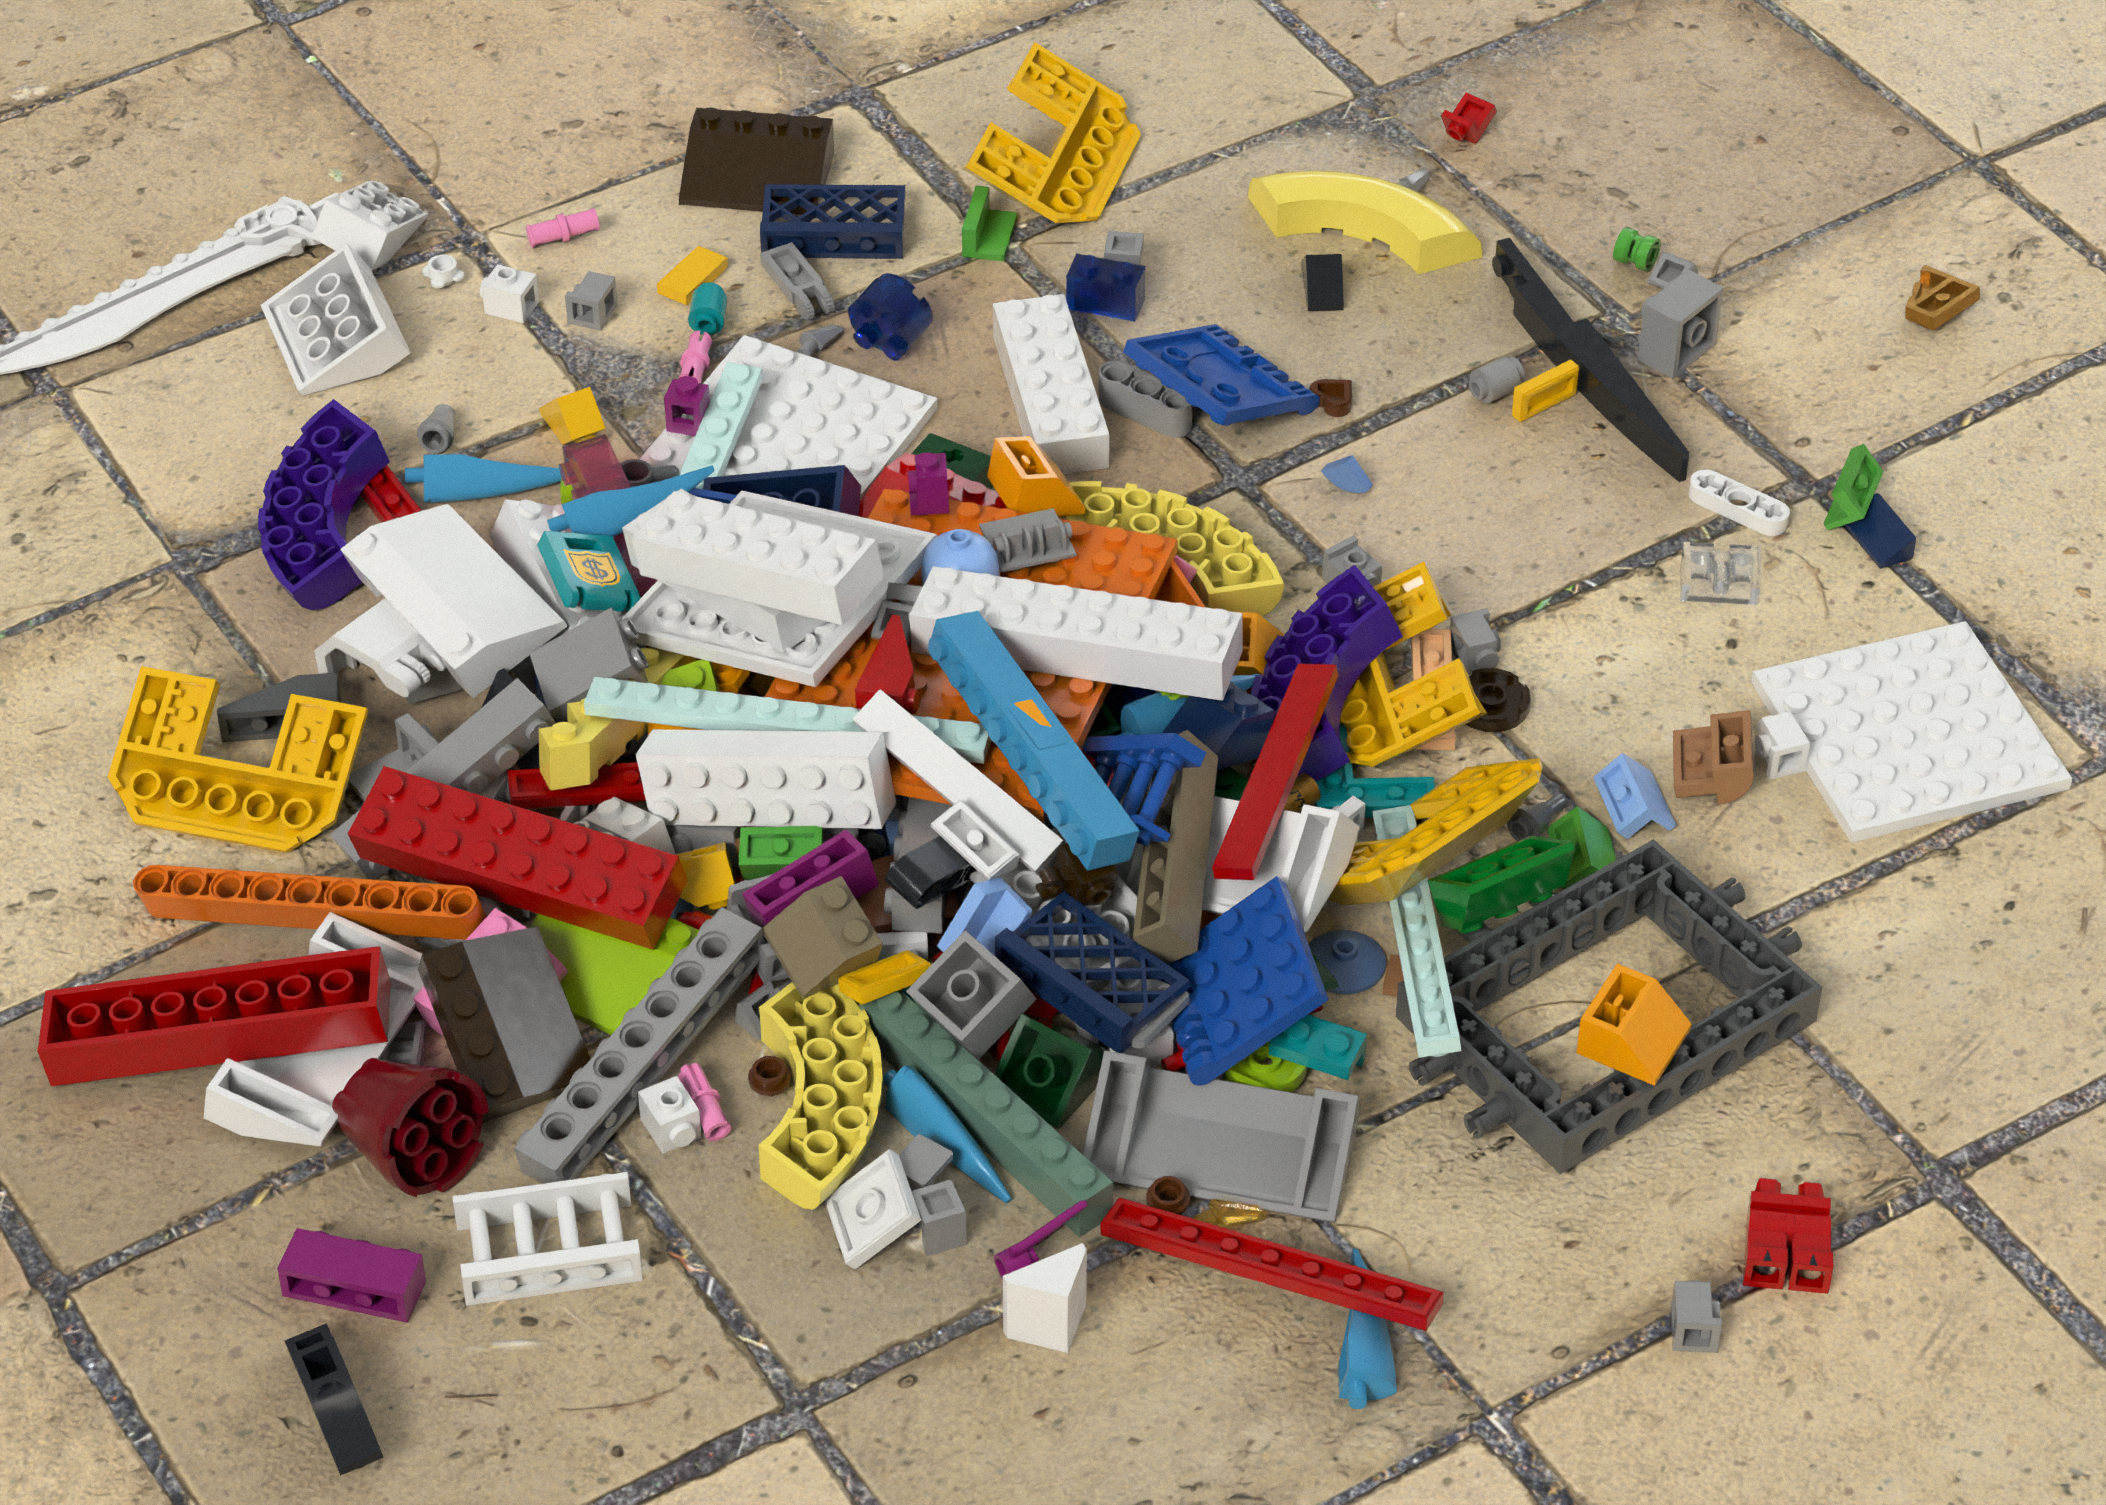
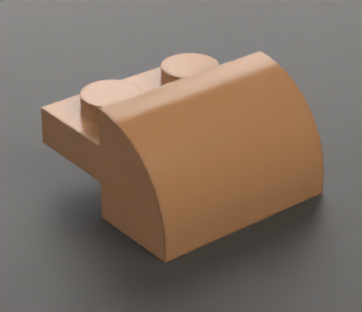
(1715, 757)

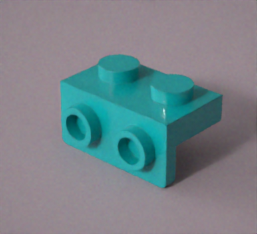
(1321, 1046)

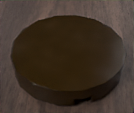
(1502, 698)

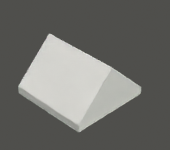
(1046, 1300)

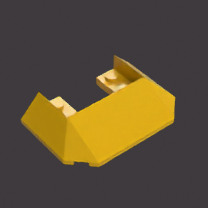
(1086, 156)
(1395, 721)
(270, 808)
(1460, 816)

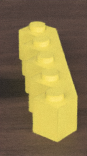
(578, 748)

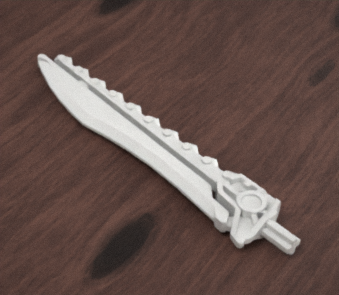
(253, 241)

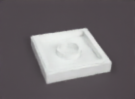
(872, 1209)

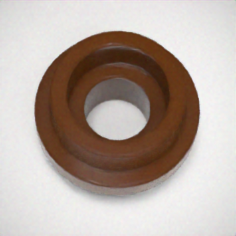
(769, 1076)
(1168, 1188)

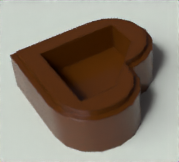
(1334, 396)

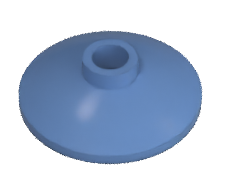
(1351, 958)

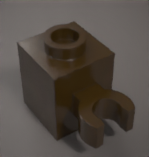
(1071, 876)

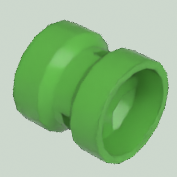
(1636, 249)

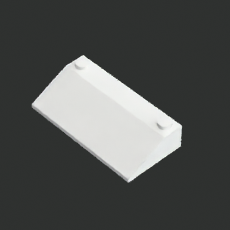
(454, 593)
(1304, 852)
(294, 1093)

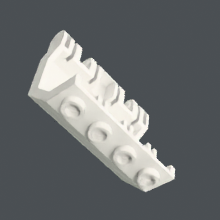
(386, 645)

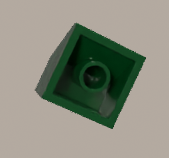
(1050, 1067)

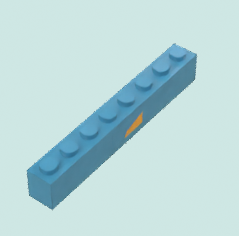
(1033, 740)

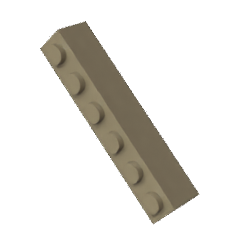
(1176, 869)

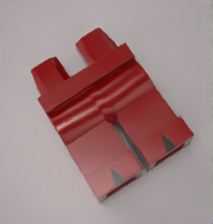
(1790, 1222)

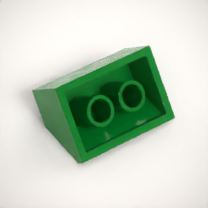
(1501, 882)

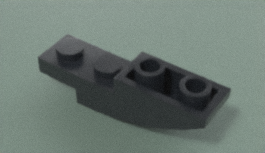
(334, 1399)

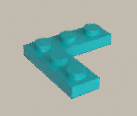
(1374, 792)

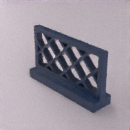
(834, 235)
(1067, 988)

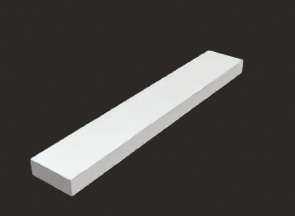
(958, 779)

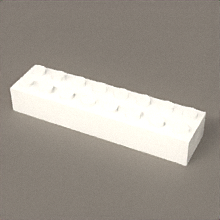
(1090, 632)

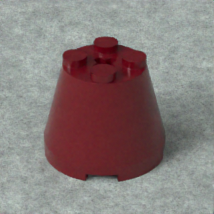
(413, 1123)

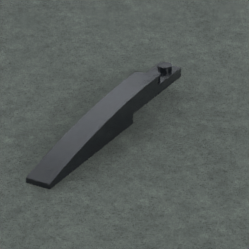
(1600, 374)

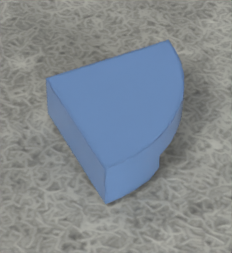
(1347, 475)

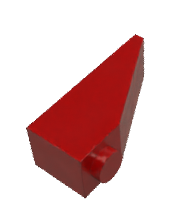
(890, 670)

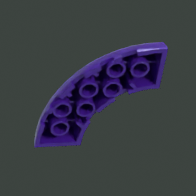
(311, 503)
(1342, 628)

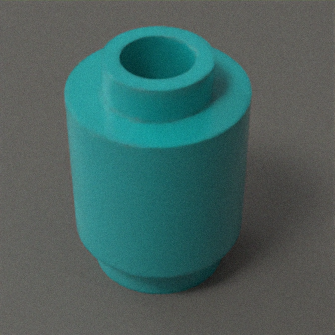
(708, 309)

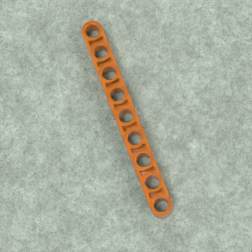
(307, 900)

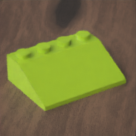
(606, 972)

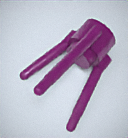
(1023, 1253)

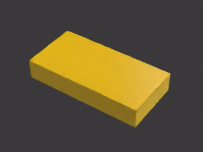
(695, 269)
(1545, 390)
(883, 977)

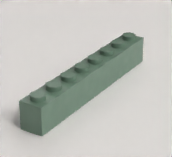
(992, 1112)

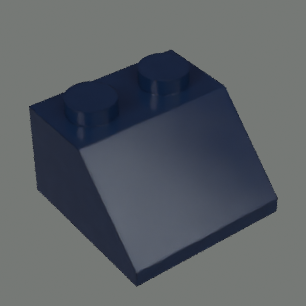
(1229, 728)

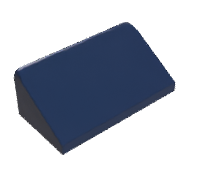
(1883, 534)

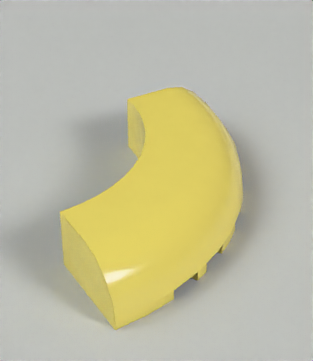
(1365, 209)
(1229, 565)
(836, 1092)

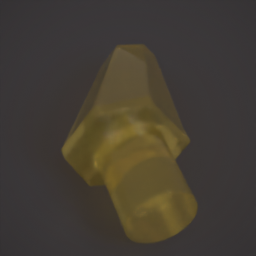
(1230, 1213)

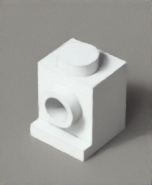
(1782, 745)

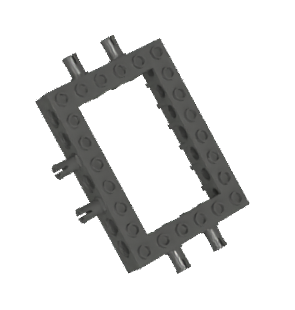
(1771, 1006)

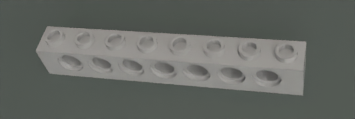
(689, 996)

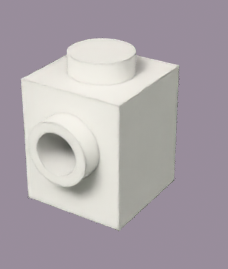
(509, 293)
(669, 1114)

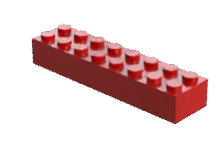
(519, 857)
(215, 1016)

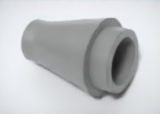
(437, 430)

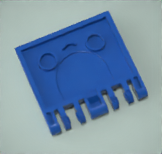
(1220, 375)
(1245, 982)

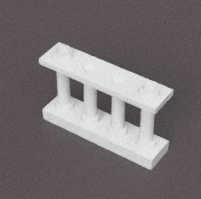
(551, 1271)

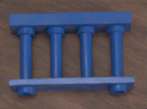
(1143, 756)

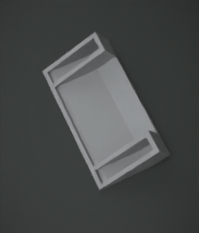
(1222, 1138)

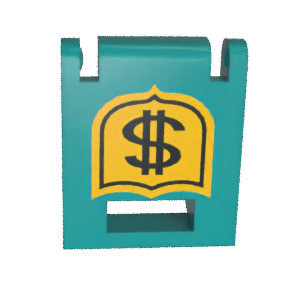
(588, 566)

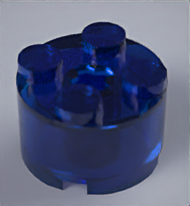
(889, 316)

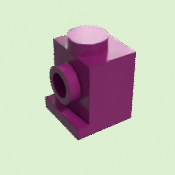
(688, 398)
(929, 485)

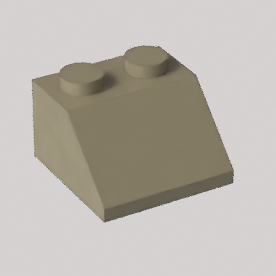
(822, 937)

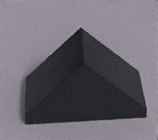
(1323, 282)

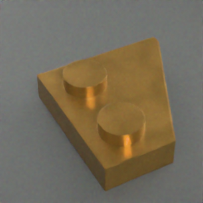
(1939, 298)

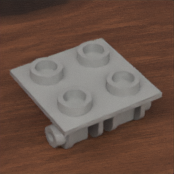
(1029, 539)

